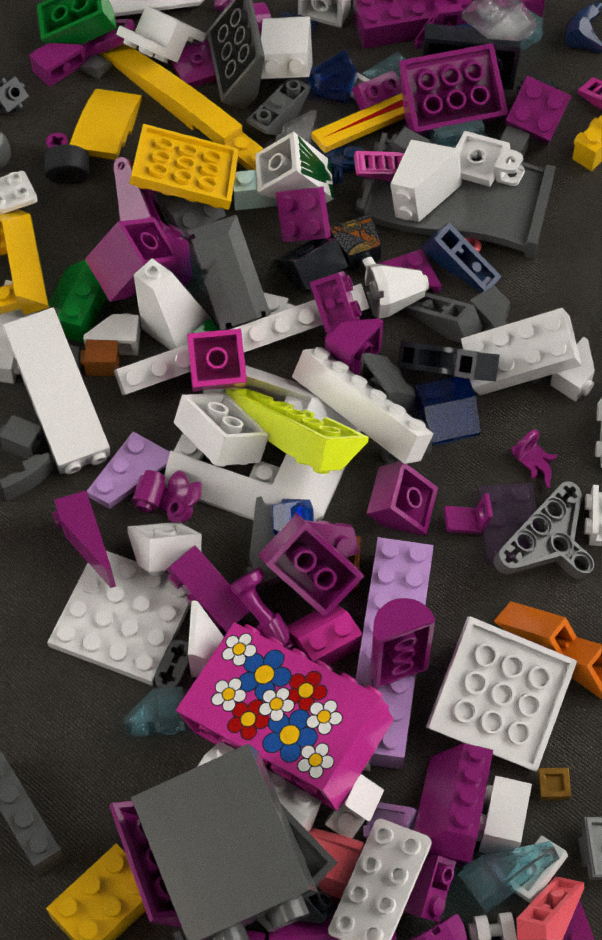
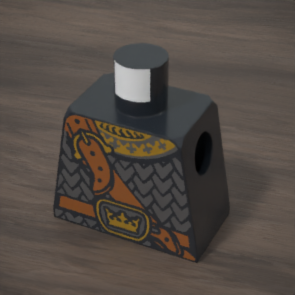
(358, 241)

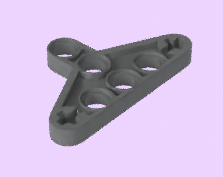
(541, 545)

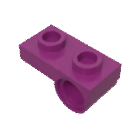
(377, 90)

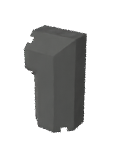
(228, 273)

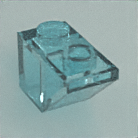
(156, 713)

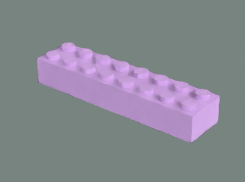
(398, 571)

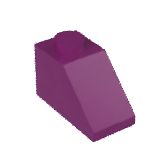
(56, 61)

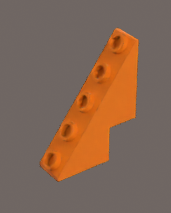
(557, 635)

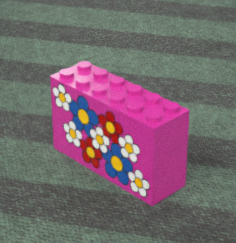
(296, 712)

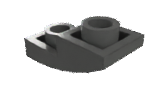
(36, 470)

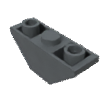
(280, 107)

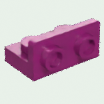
(335, 300)

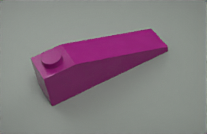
(81, 530)

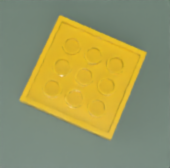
(185, 167)

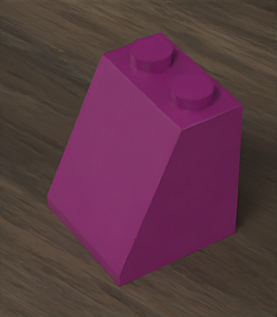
(126, 251)

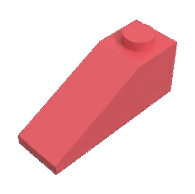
(550, 911)

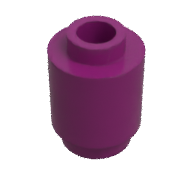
(149, 491)

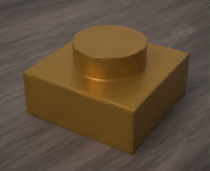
(554, 784)

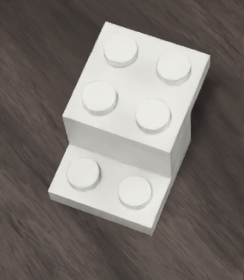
(160, 35)

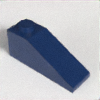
(460, 258)

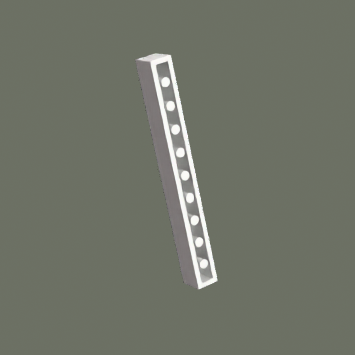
(254, 335)

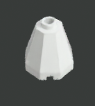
(393, 288)

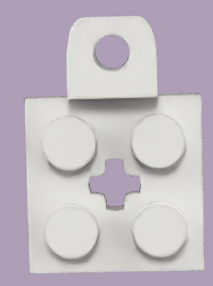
(494, 163)

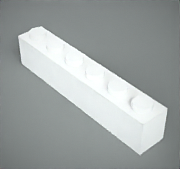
(362, 405)

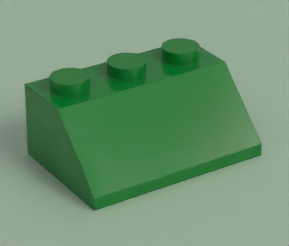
(74, 20)
(77, 300)

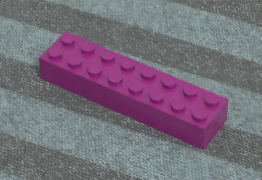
(401, 20)

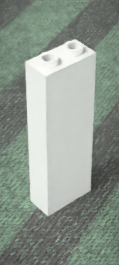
(57, 391)

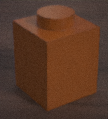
(100, 357)

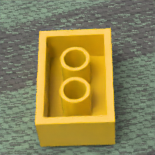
(100, 900)

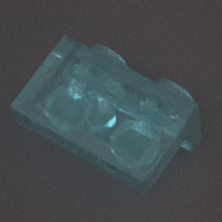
(450, 135)

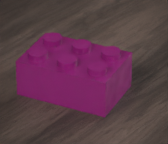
(311, 565)

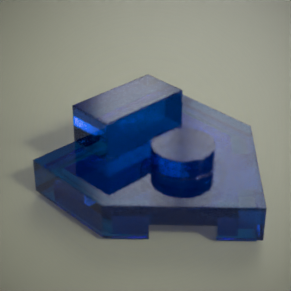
(334, 78)

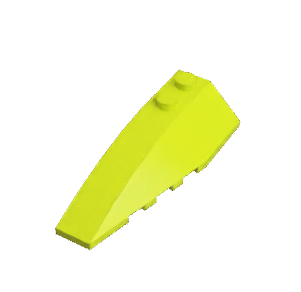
(313, 442)

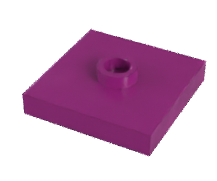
(195, 64)

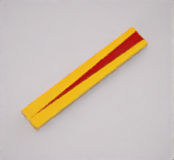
(359, 124)

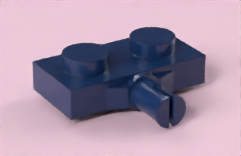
(341, 160)

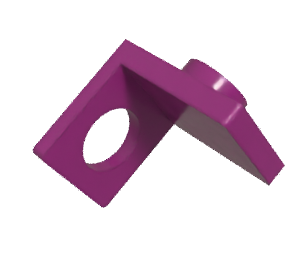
(468, 519)

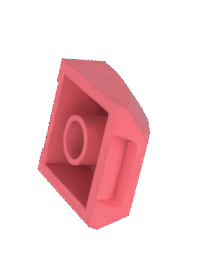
(346, 853)

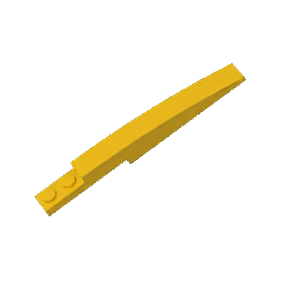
(184, 102)

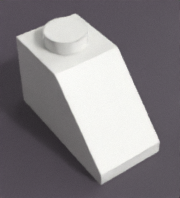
(118, 327)
(579, 379)

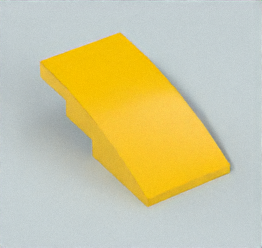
(106, 123)

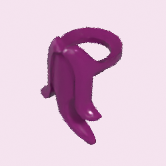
(533, 456)

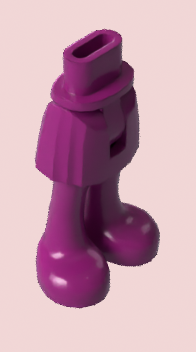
(269, 623)

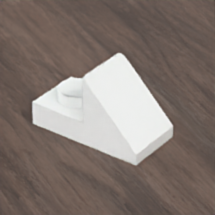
(357, 807)

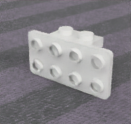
(16, 192)
(380, 883)

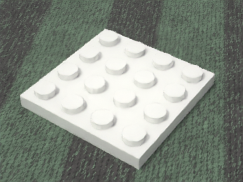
(121, 625)
(501, 693)

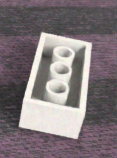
(527, 349)

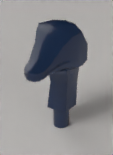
(579, 29)

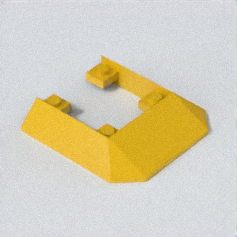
(28, 285)

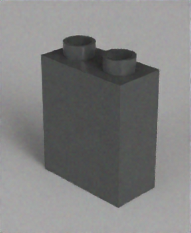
(225, 848)

